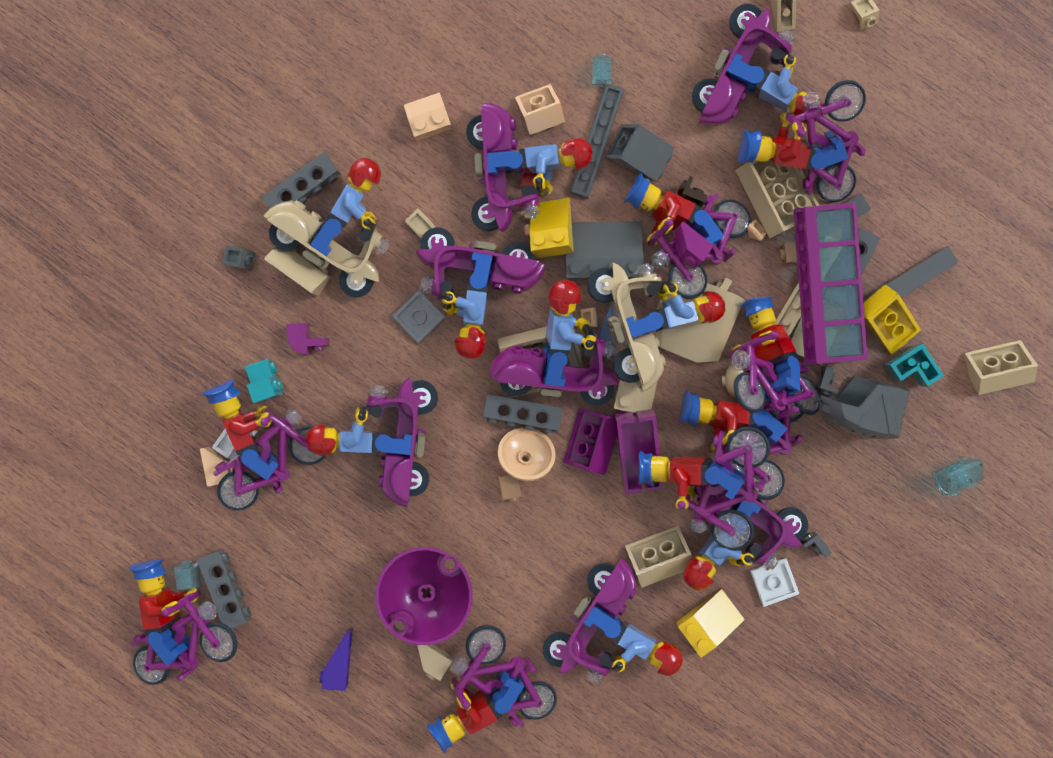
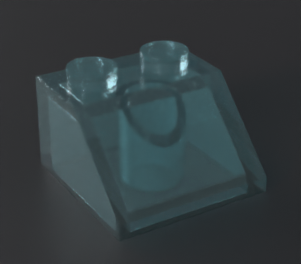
(959, 476)

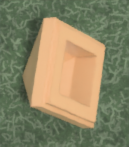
(756, 230)
(590, 315)

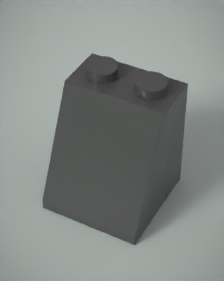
(640, 151)

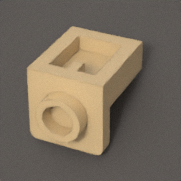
(866, 12)

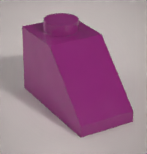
(690, 245)

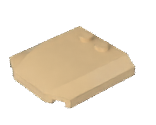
(697, 340)

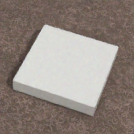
(774, 584)

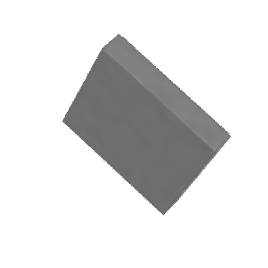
(418, 316)

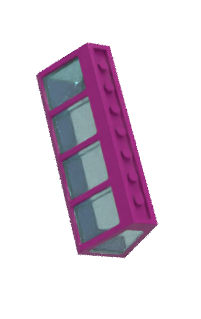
(830, 283)

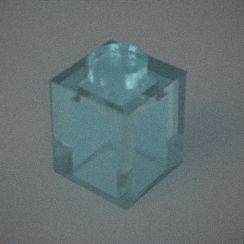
(601, 69)
(187, 575)

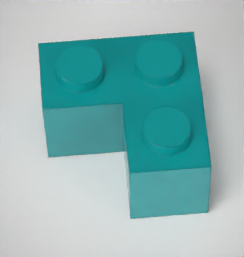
(917, 362)
(263, 381)

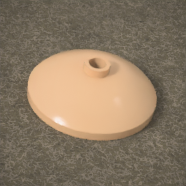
(530, 445)

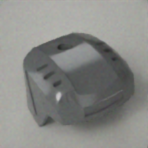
(867, 408)

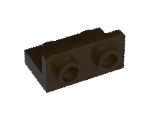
(694, 195)

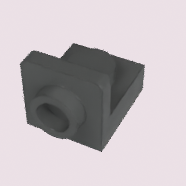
(238, 257)
(825, 378)
(818, 544)

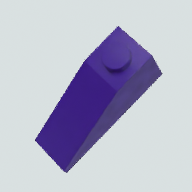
(336, 673)

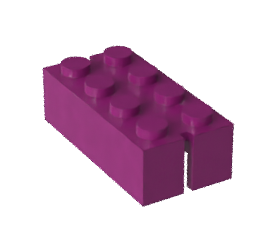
(635, 435)

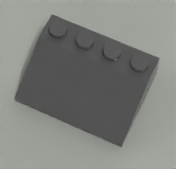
(602, 243)

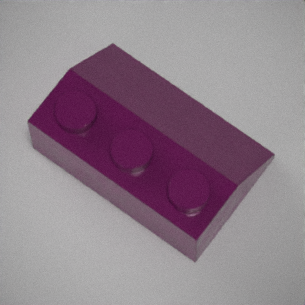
(591, 441)

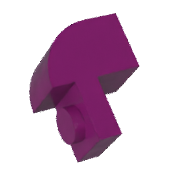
(299, 339)

